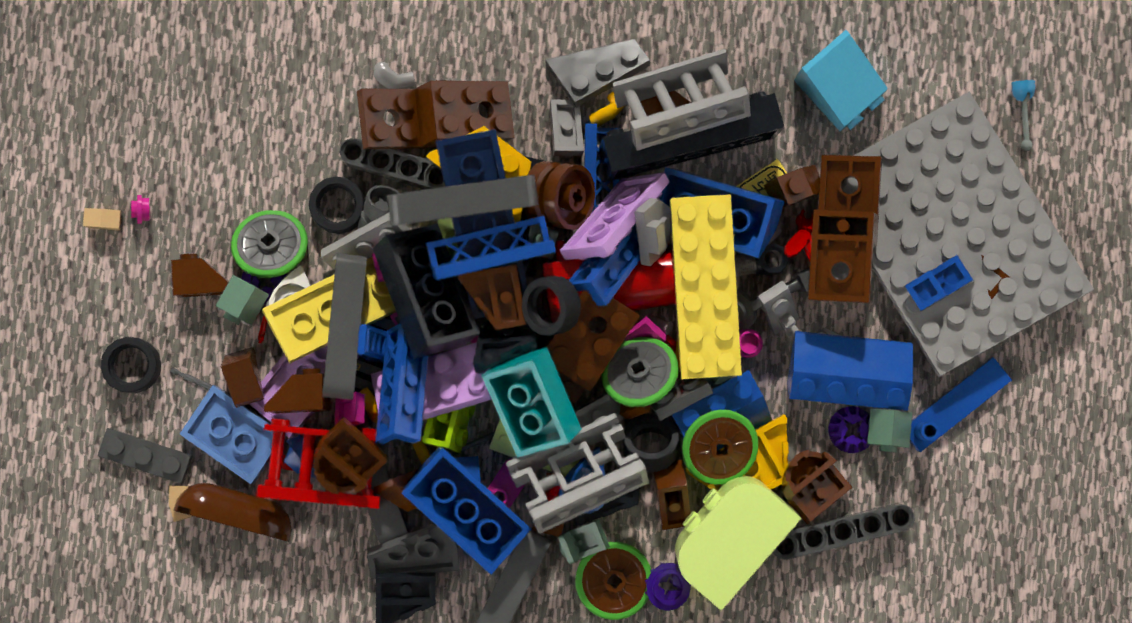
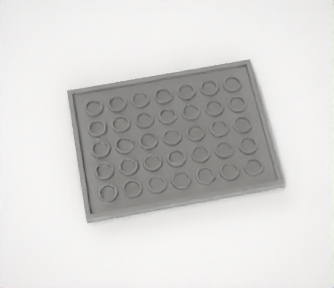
(961, 194)

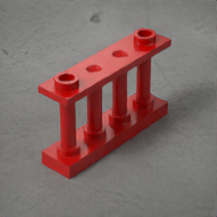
(304, 488)

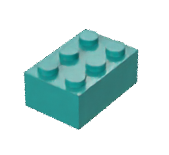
(532, 403)

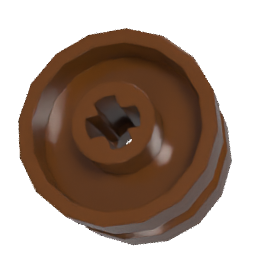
(563, 194)

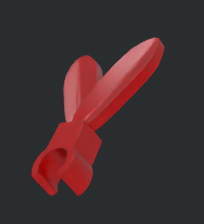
(802, 238)

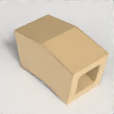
(102, 219)
(174, 492)

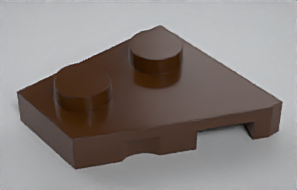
(496, 294)

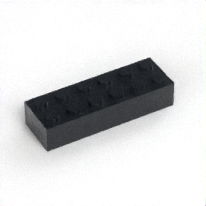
(623, 160)

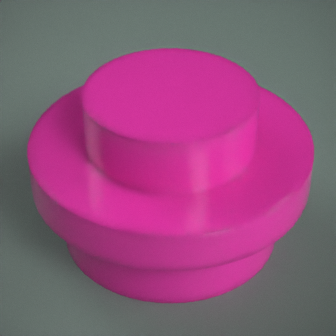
(140, 209)
(750, 343)

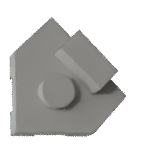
(653, 229)

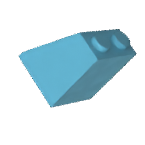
(842, 82)

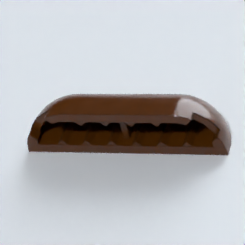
(235, 510)

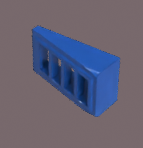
(371, 343)

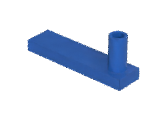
(957, 403)

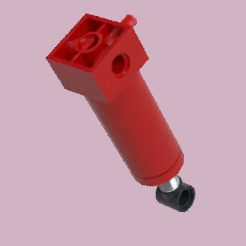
(653, 284)

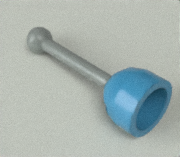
(1023, 92)

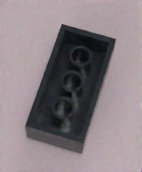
(430, 310)

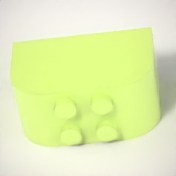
(732, 537)

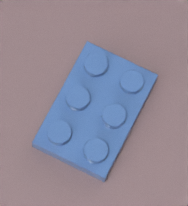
(230, 434)

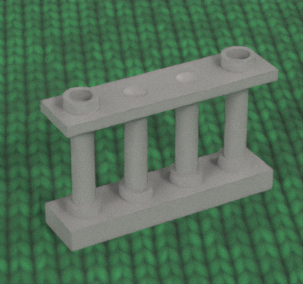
(685, 119)

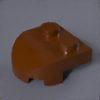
(346, 459)
(813, 483)

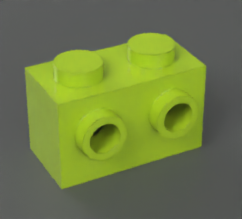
(448, 429)

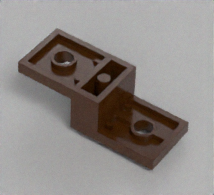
(433, 113)
(845, 228)
(584, 354)

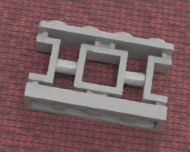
(587, 491)

